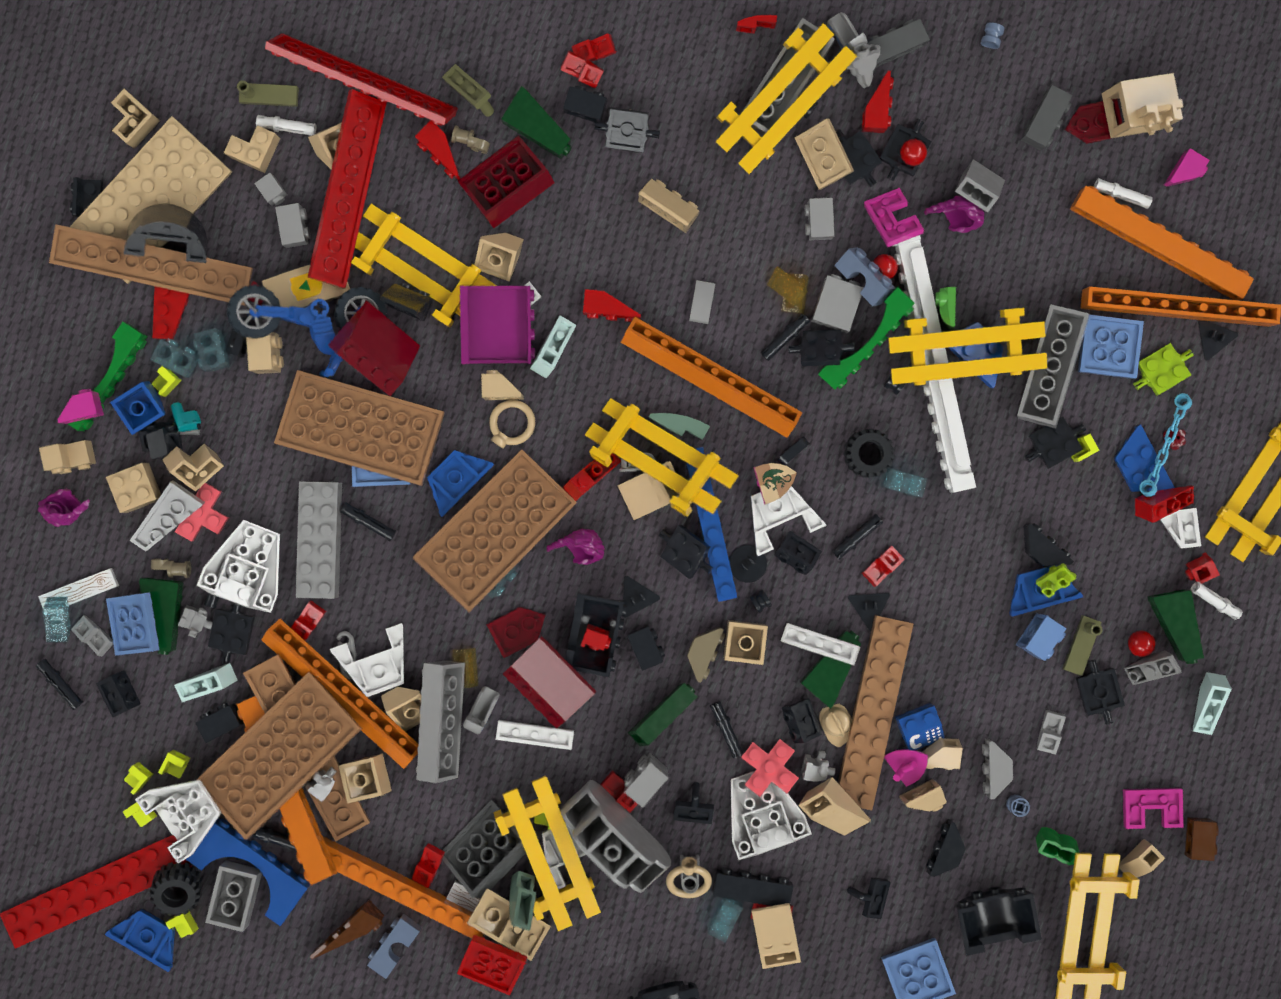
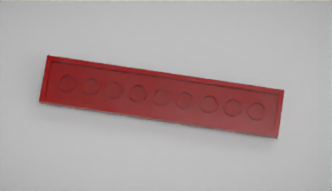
(361, 78)
(347, 189)
(87, 893)

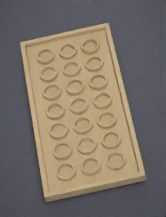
(165, 171)

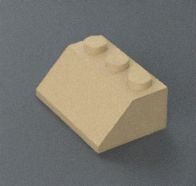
(668, 205)

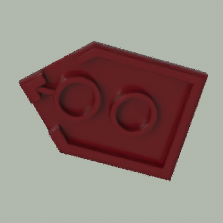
(1091, 123)
(516, 630)

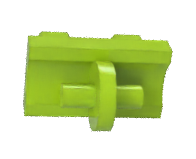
(1055, 579)

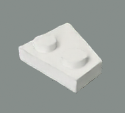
(1183, 527)

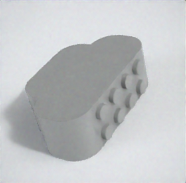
(614, 838)

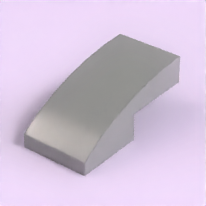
(702, 302)
(93, 635)
(1050, 731)

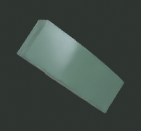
(679, 424)
(522, 900)

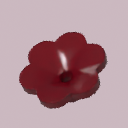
(1179, 441)

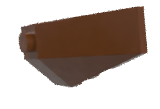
(356, 926)

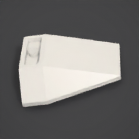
(245, 568)
(186, 812)
(763, 821)

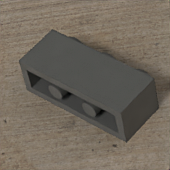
(900, 41)
(1047, 118)

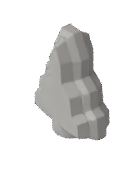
(864, 63)

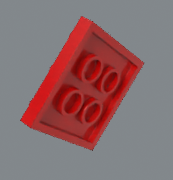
(492, 965)

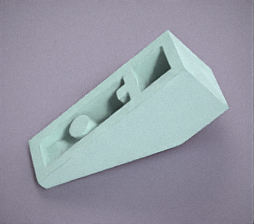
(553, 347)
(206, 682)
(1211, 701)

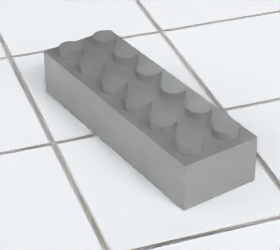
(794, 89)
(1048, 387)
(318, 540)
(440, 721)

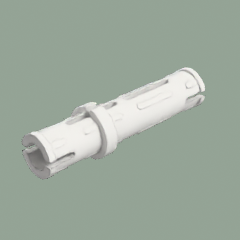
(278, 124)
(1125, 194)
(1222, 604)

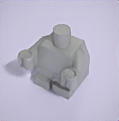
(194, 620)
(815, 768)
(321, 783)

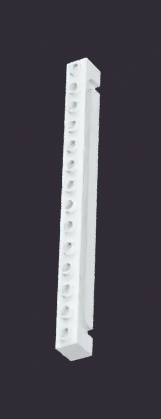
(941, 392)

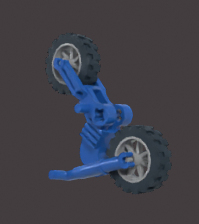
(319, 324)

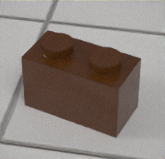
(1201, 839)

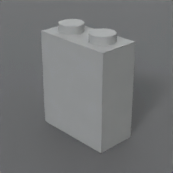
(980, 185)
(837, 303)

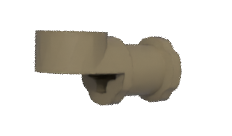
(468, 138)
(173, 569)

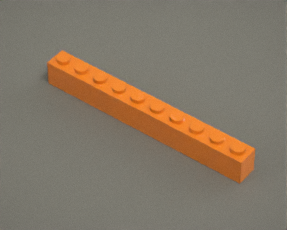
(1162, 243)
(1181, 306)
(711, 377)
(371, 719)
(297, 816)
(400, 888)

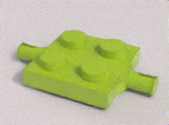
(1163, 369)

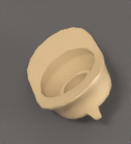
(836, 724)

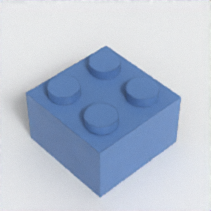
(1041, 637)

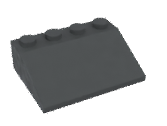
(481, 854)

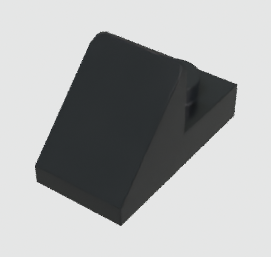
(160, 443)

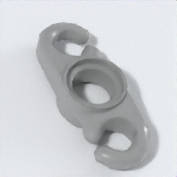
(351, 645)

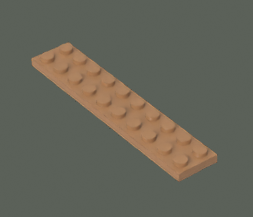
(158, 268)
(269, 684)
(874, 709)

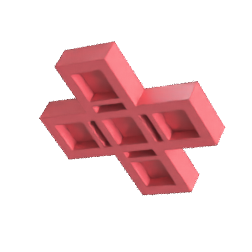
(204, 516)
(769, 768)

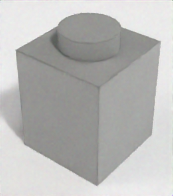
(271, 189)

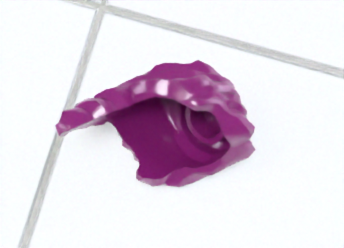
(961, 214)
(62, 507)
(584, 545)

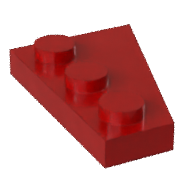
(167, 312)

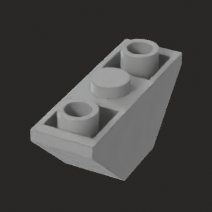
(1153, 667)
(997, 768)

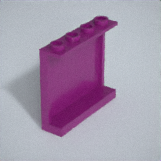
(496, 324)

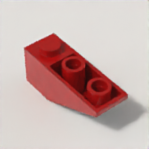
(876, 112)
(435, 141)
(603, 304)
(589, 477)
(1163, 503)

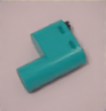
(185, 420)

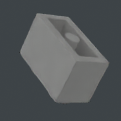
(820, 219)
(292, 225)

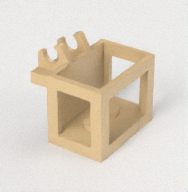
(1146, 105)

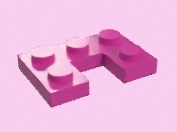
(891, 231)
(1167, 799)

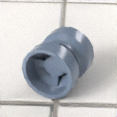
(992, 35)
(1014, 803)

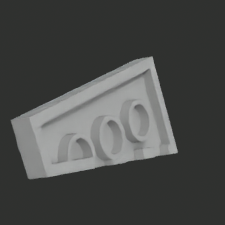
(167, 513)

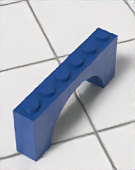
(284, 884)

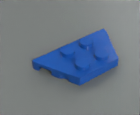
(978, 352)
(1137, 461)
(455, 478)
(1029, 597)
(146, 937)

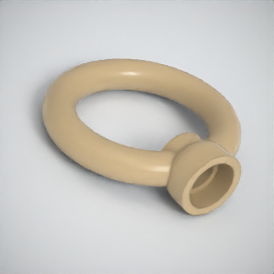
(500, 438)
(688, 867)

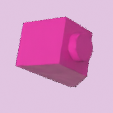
(1188, 168)
(81, 407)

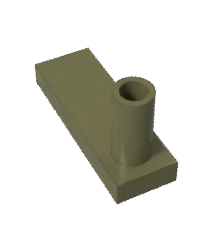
(469, 89)
(268, 94)
(1082, 645)

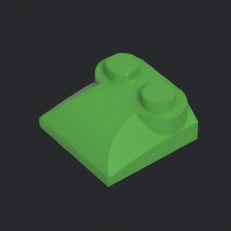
(946, 301)

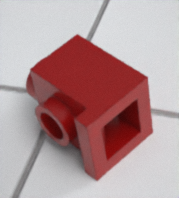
(1201, 569)
(596, 638)

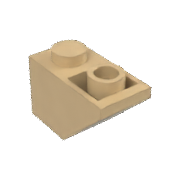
(944, 754)
(1141, 859)

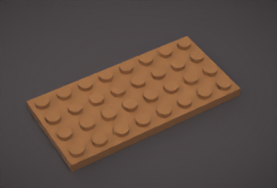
(359, 428)
(494, 530)
(278, 755)

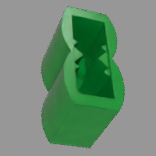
(1057, 845)

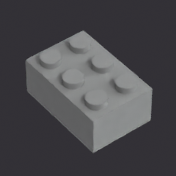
(645, 779)
(234, 896)

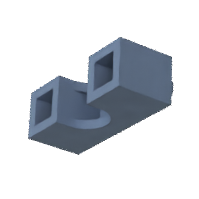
(877, 285)
(384, 959)

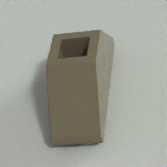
(703, 651)

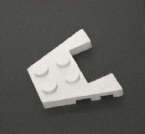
(778, 512)
(379, 670)
(554, 857)

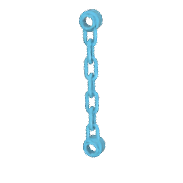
(1149, 483)

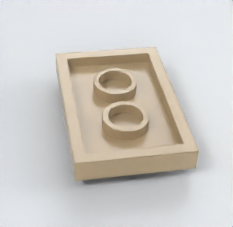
(824, 154)

